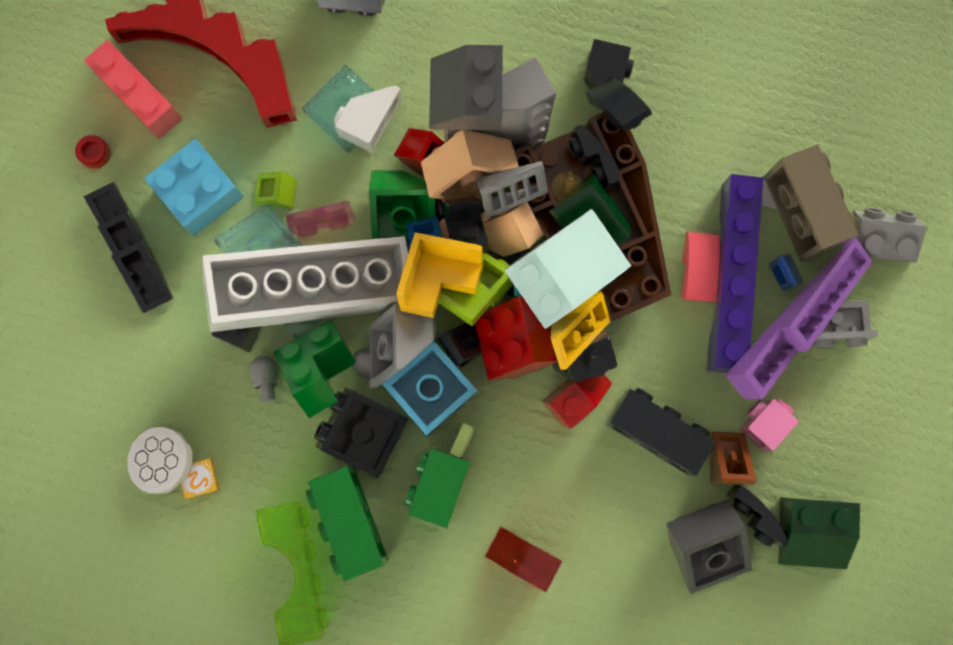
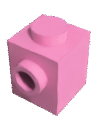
(769, 423)

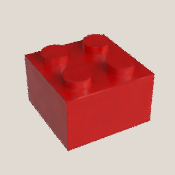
(513, 341)

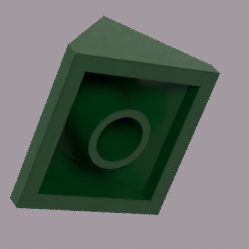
(594, 196)

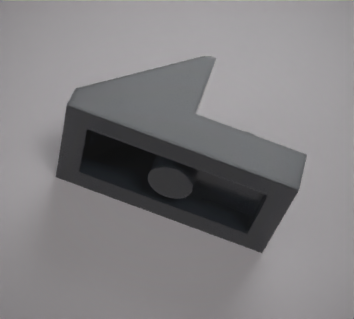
(464, 221)
(461, 344)

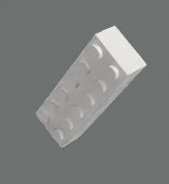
(302, 282)

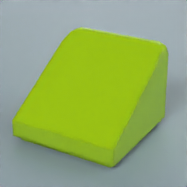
(275, 189)

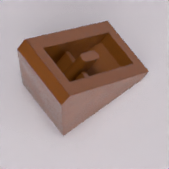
(731, 459)

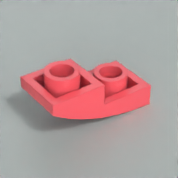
(702, 264)

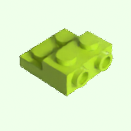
(491, 288)

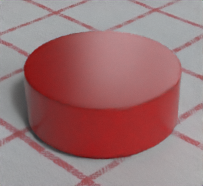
(93, 152)

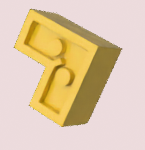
(436, 265)

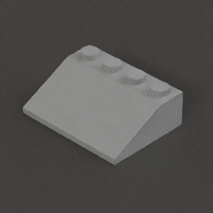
(525, 106)

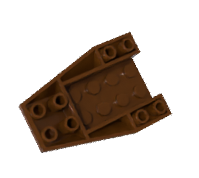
(647, 277)

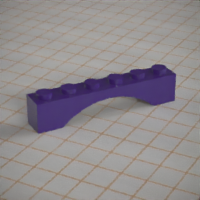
(739, 252)

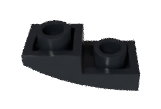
(619, 103)
(589, 149)
(762, 522)

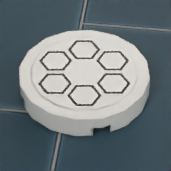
(159, 460)

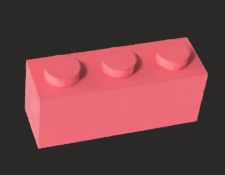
(133, 89)

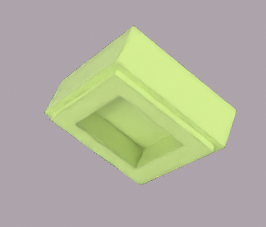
(462, 441)

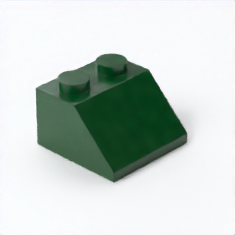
(818, 532)

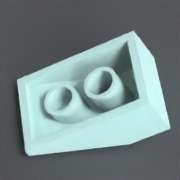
(567, 268)

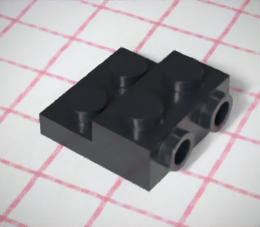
(360, 432)

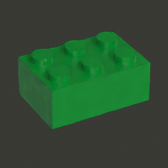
(347, 523)

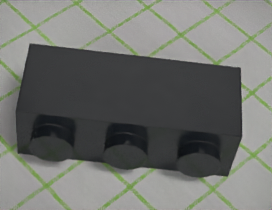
(661, 431)

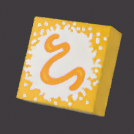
(201, 479)

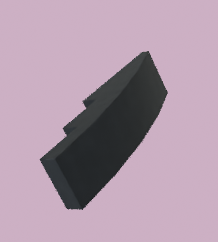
(129, 247)

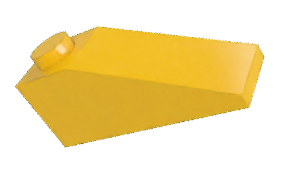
(578, 329)

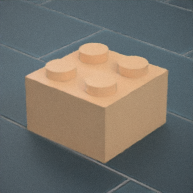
(466, 156)

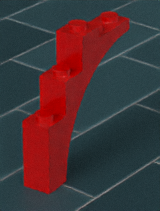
(222, 37)

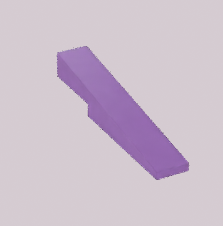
(799, 323)

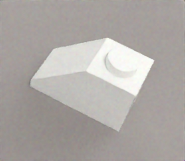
(367, 117)

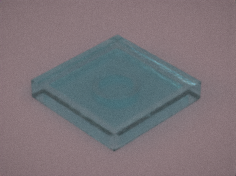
(328, 100)

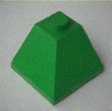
(396, 201)

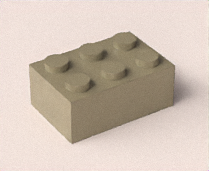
(810, 203)

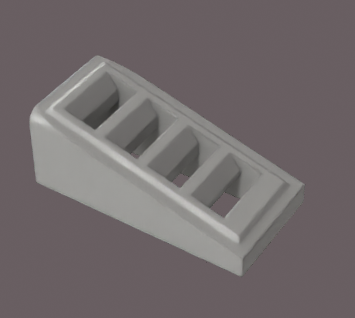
(500, 180)

